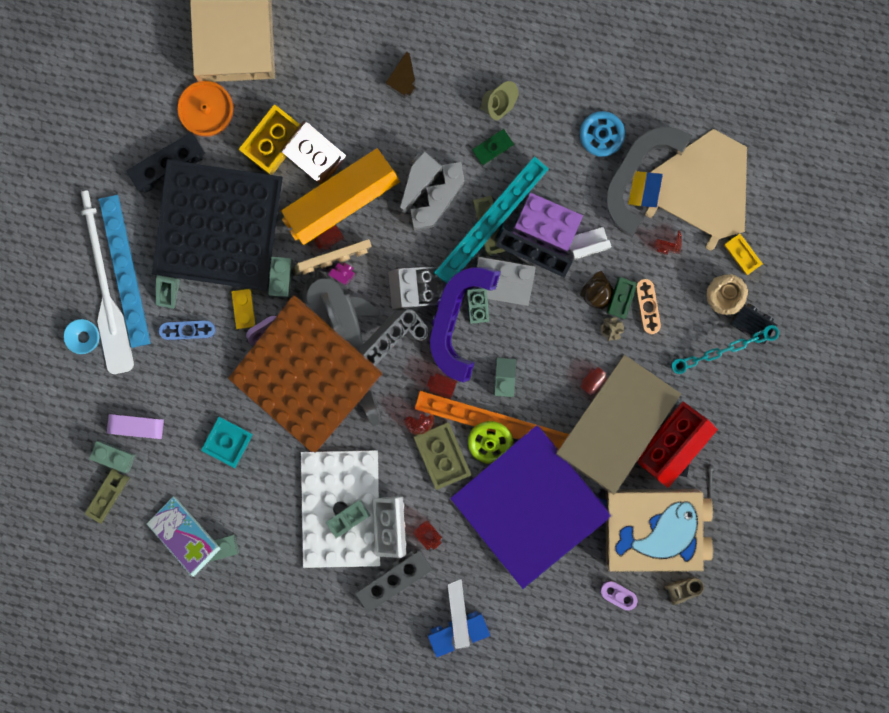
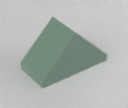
(166, 291)

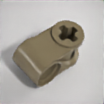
(683, 590)

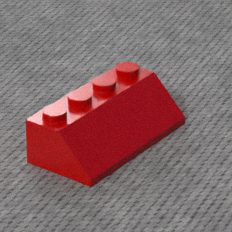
(676, 444)

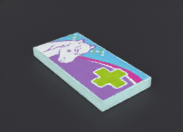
(183, 536)

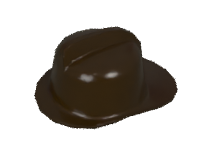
(597, 291)

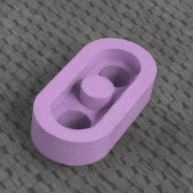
(258, 330)
(618, 595)

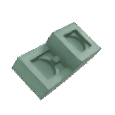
(348, 518)

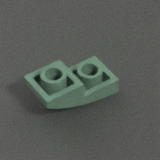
(478, 305)

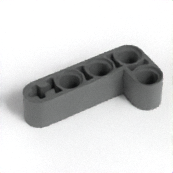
(370, 347)

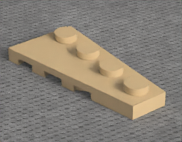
(327, 259)

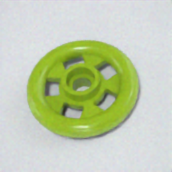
(481, 429)

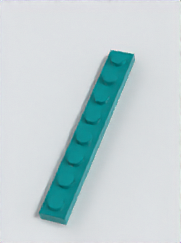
(492, 220)

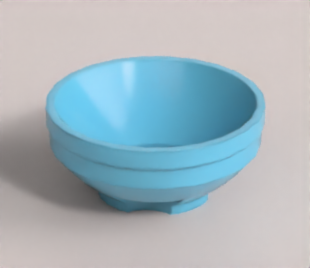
(71, 336)

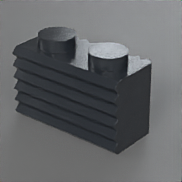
(751, 322)

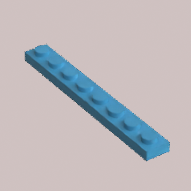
(124, 271)

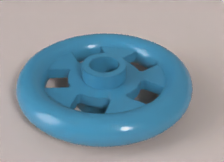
(602, 150)

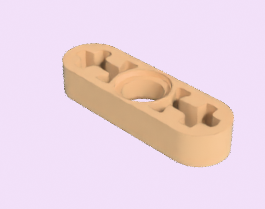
(651, 291)

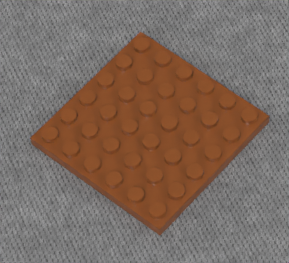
(305, 375)

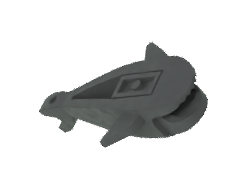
(339, 310)

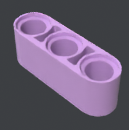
(135, 426)

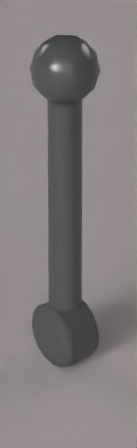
(710, 468)

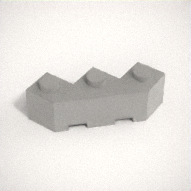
(439, 197)

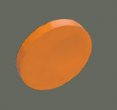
(205, 108)

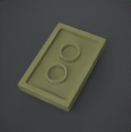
(442, 456)

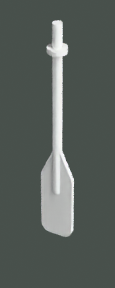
(110, 318)

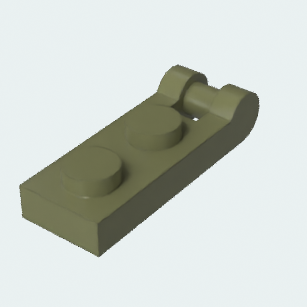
(106, 496)

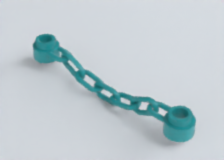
(730, 347)

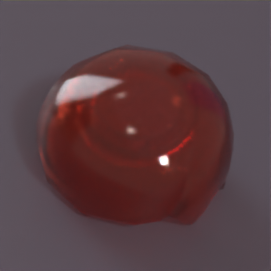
(419, 426)

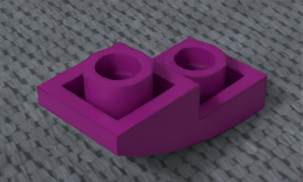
(342, 273)

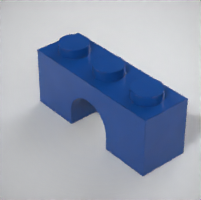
(442, 637)

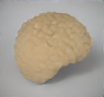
(727, 294)

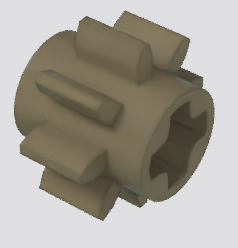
(612, 329)

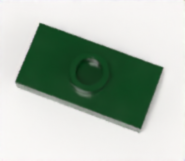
(493, 147)

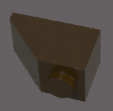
(402, 78)

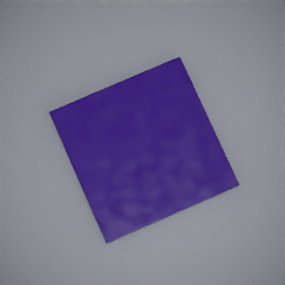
(530, 507)

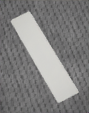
(458, 614)

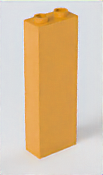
(339, 196)

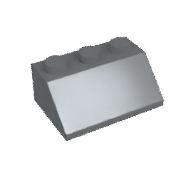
(514, 281)

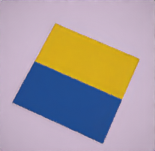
(645, 189)

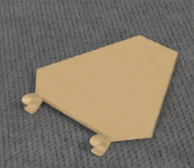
(706, 186)

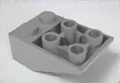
(415, 287)

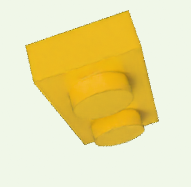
(743, 254)
(243, 308)

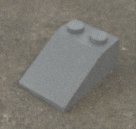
(422, 175)

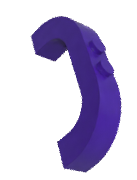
(446, 317)

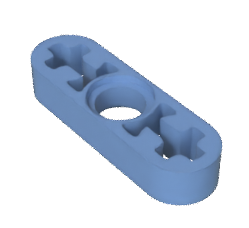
(172, 325)

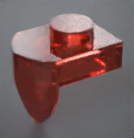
(664, 247)

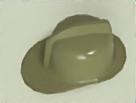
(500, 100)

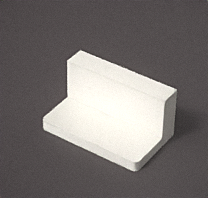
(589, 243)

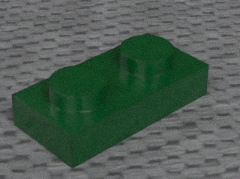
(621, 298)

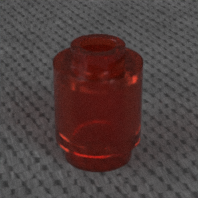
(593, 380)

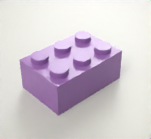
(549, 222)

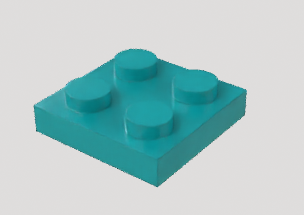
(227, 442)

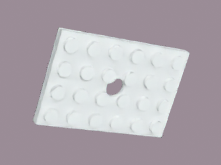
(331, 479)

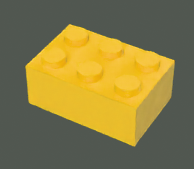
(268, 138)

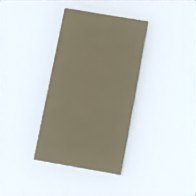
(618, 424)

